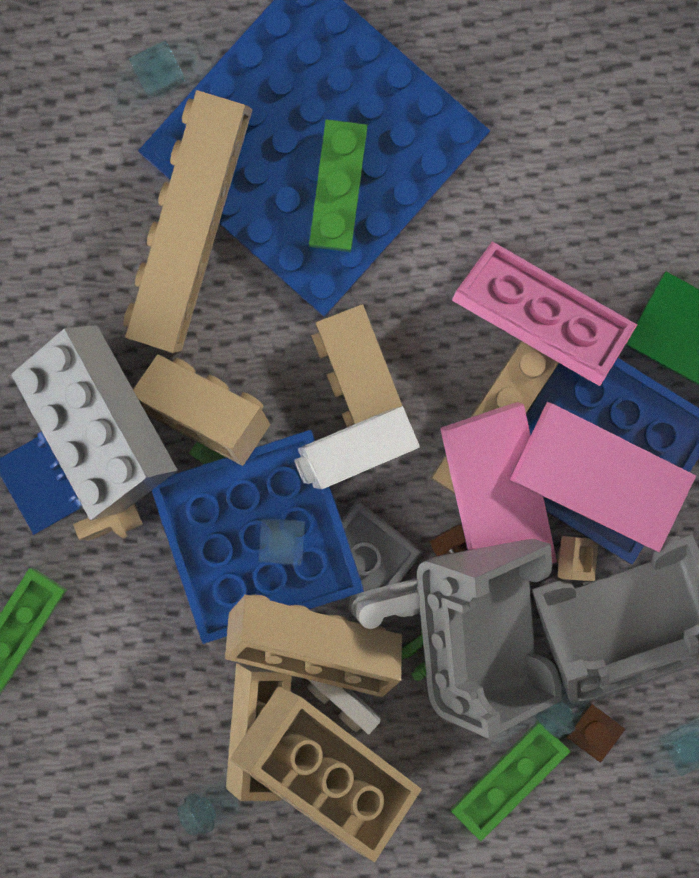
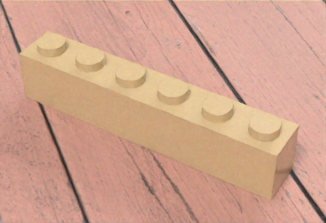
(187, 221)

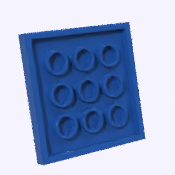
(632, 409)
(215, 534)

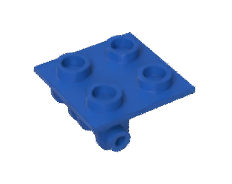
(38, 484)

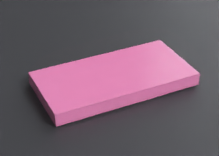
(545, 313)
(481, 462)
(602, 477)

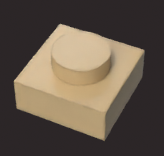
(577, 558)

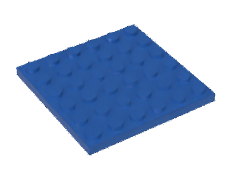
(295, 72)

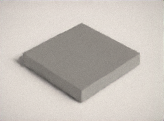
(377, 548)

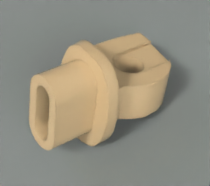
(118, 523)

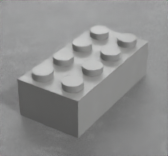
(93, 421)

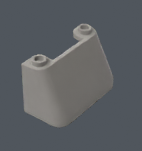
(624, 624)
(482, 636)

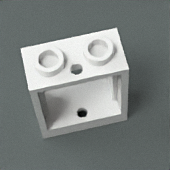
(356, 448)

